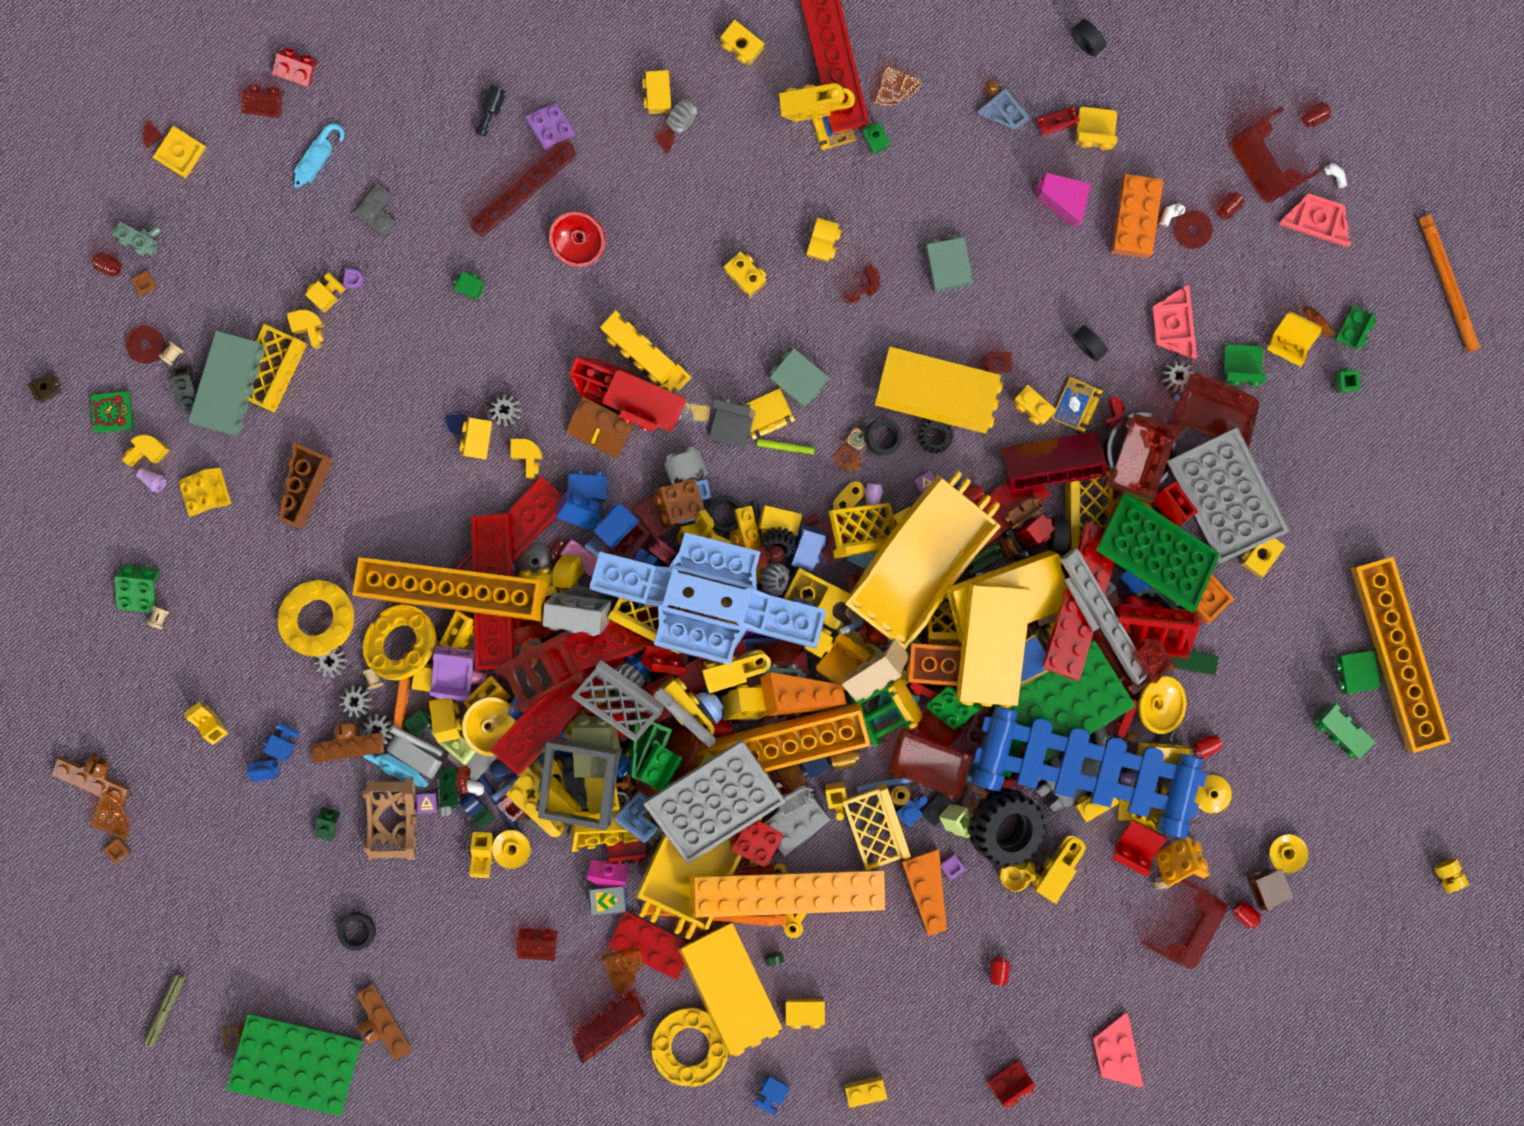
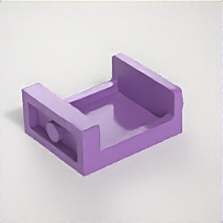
(452, 673)

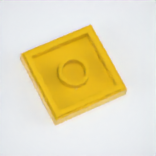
(179, 152)

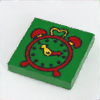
(112, 412)

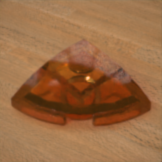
(895, 87)
(1315, 317)
(111, 817)
(623, 967)

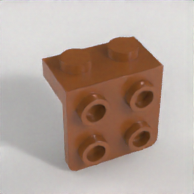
(678, 502)

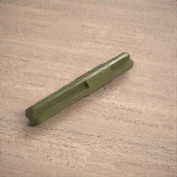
(164, 1010)

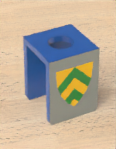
(608, 900)

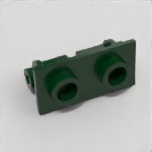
(985, 557)
(448, 787)

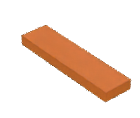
(402, 699)

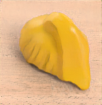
(1018, 876)

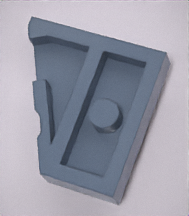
(1004, 111)

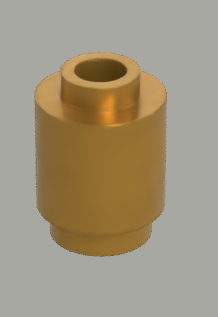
(845, 759)
(893, 794)

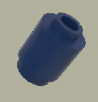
(501, 772)

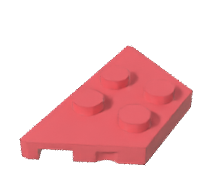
(1319, 219)
(1175, 324)
(1117, 1052)

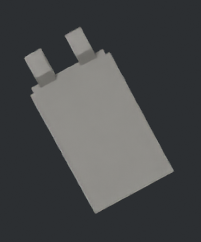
(1089, 767)

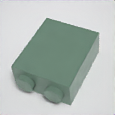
(949, 263)
(798, 377)

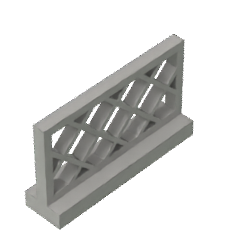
(631, 692)

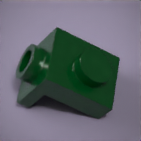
(418, 722)
(326, 824)

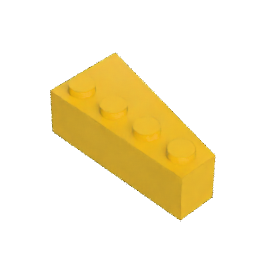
(638, 349)
(590, 837)

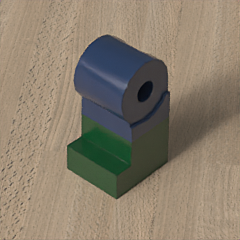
(476, 810)

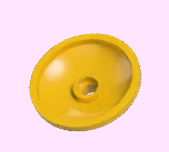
(1162, 705)
(484, 711)

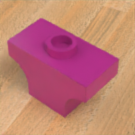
(607, 874)

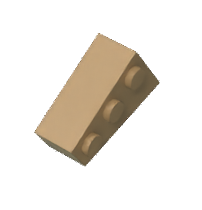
(876, 672)

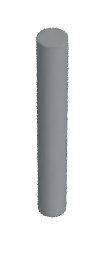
(1081, 603)
(416, 741)

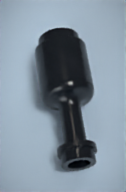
(491, 106)
(1023, 552)

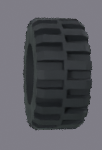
(1025, 836)

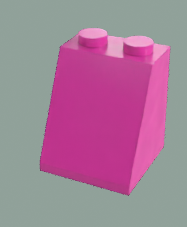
(1064, 197)

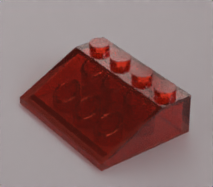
(609, 1025)

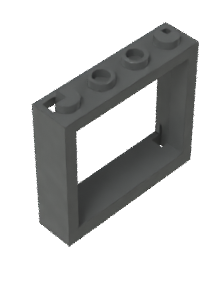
(612, 756)

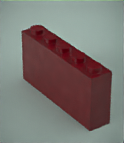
(1053, 461)

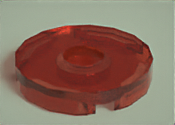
(1197, 219)
(134, 341)

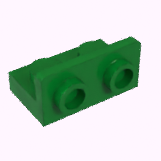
(1355, 328)
(659, 767)

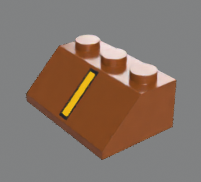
(599, 427)

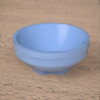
(710, 706)

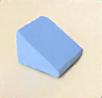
(595, 546)

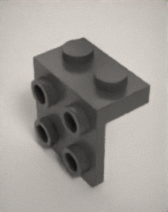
(732, 423)

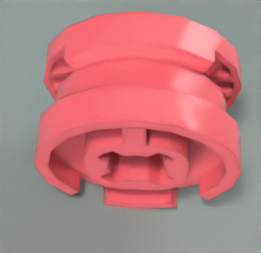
(663, 551)

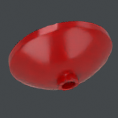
(569, 246)

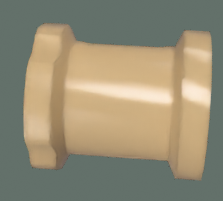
(171, 353)
(152, 621)
(372, 679)

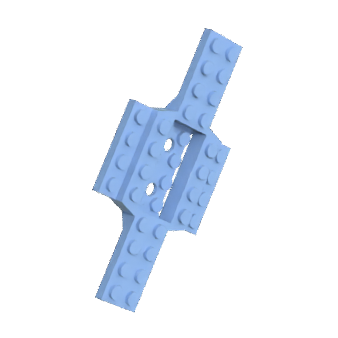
(713, 572)

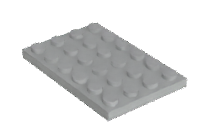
(1229, 495)
(714, 801)

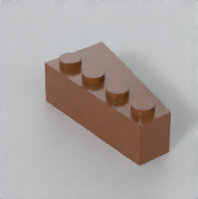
(303, 485)

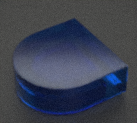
(455, 423)

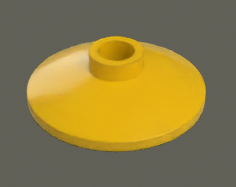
(1223, 797)
(504, 855)
(1297, 857)

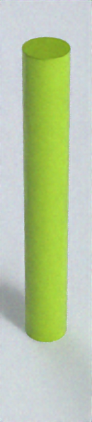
(785, 446)

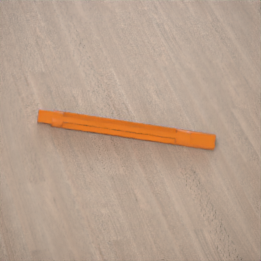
(1449, 283)
(764, 920)

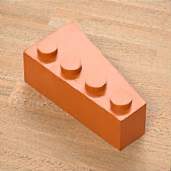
(796, 695)
(926, 885)

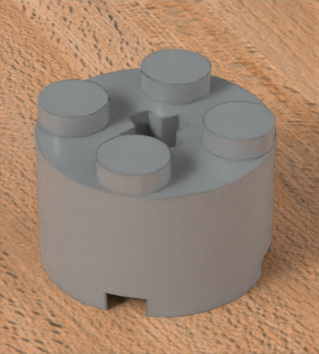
(685, 466)

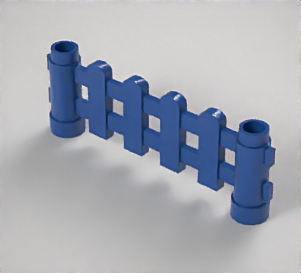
(1177, 806)

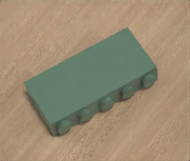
(227, 383)

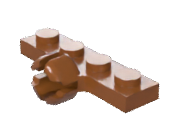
(347, 744)
(91, 777)
(381, 1024)

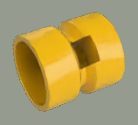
(1446, 870)

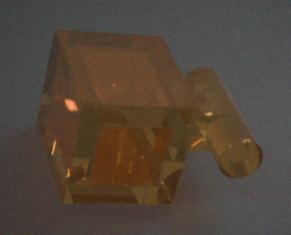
(792, 776)

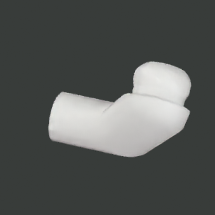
(1338, 172)
(1170, 212)
(475, 787)

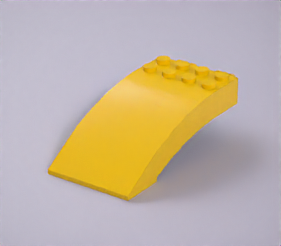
(922, 559)
(668, 879)

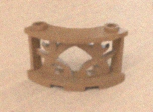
(405, 841)

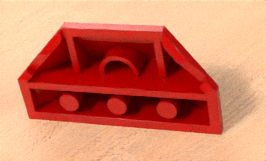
(593, 377)

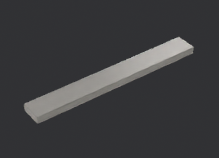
(1103, 613)

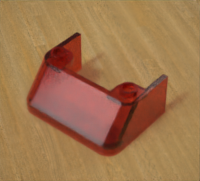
(1260, 165)
(1202, 934)

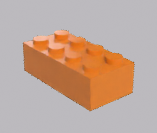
(1137, 216)
(933, 664)

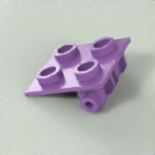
(550, 126)

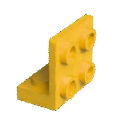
(204, 491)

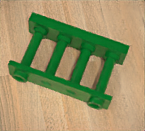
(874, 734)

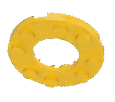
(337, 632)
(415, 660)
(665, 1060)

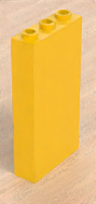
(938, 390)
(1039, 573)
(993, 644)
(730, 989)

